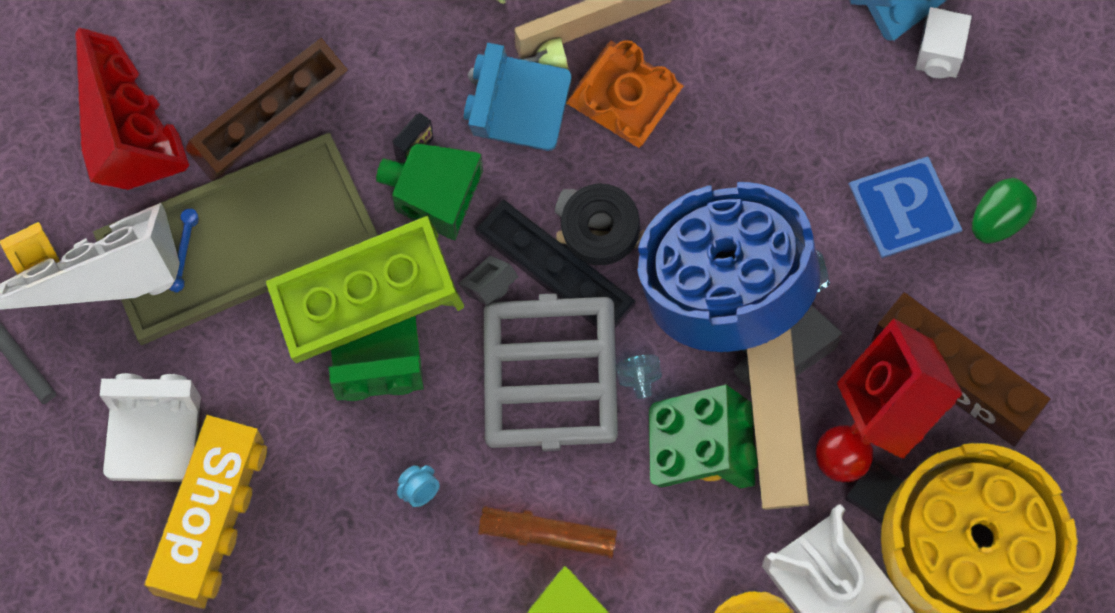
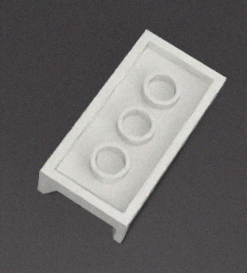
(832, 573)

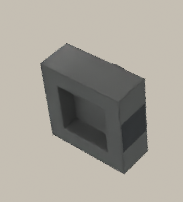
(489, 280)

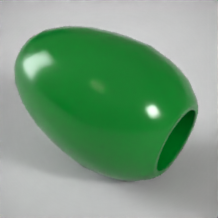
(1003, 211)

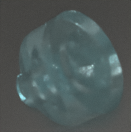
(639, 373)

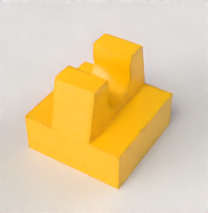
(28, 248)

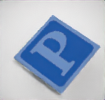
(905, 207)

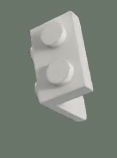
(150, 427)

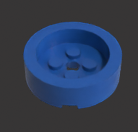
(729, 300)

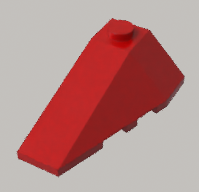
(119, 130)

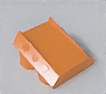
(625, 92)

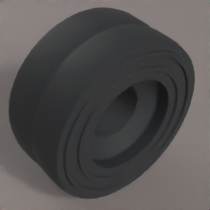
(592, 201)

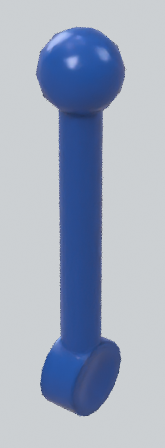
(189, 219)

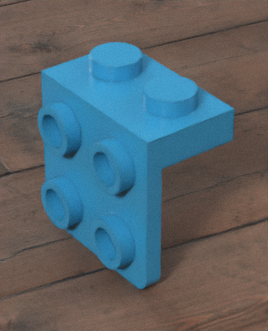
(517, 100)

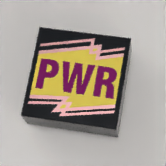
(415, 132)

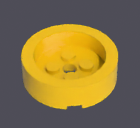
(931, 543)

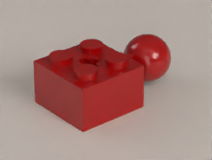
(894, 397)

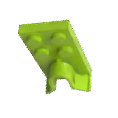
(362, 289)

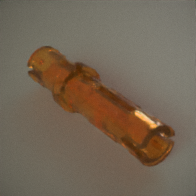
(547, 532)

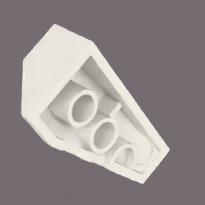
(122, 265)

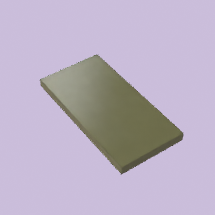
(253, 231)

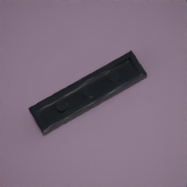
(549, 260)

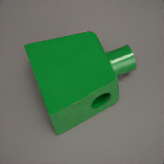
(434, 184)

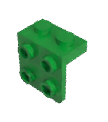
(378, 364)
(702, 438)

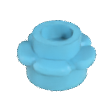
(417, 485)

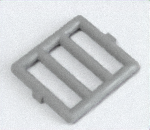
(604, 390)

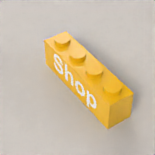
(206, 512)

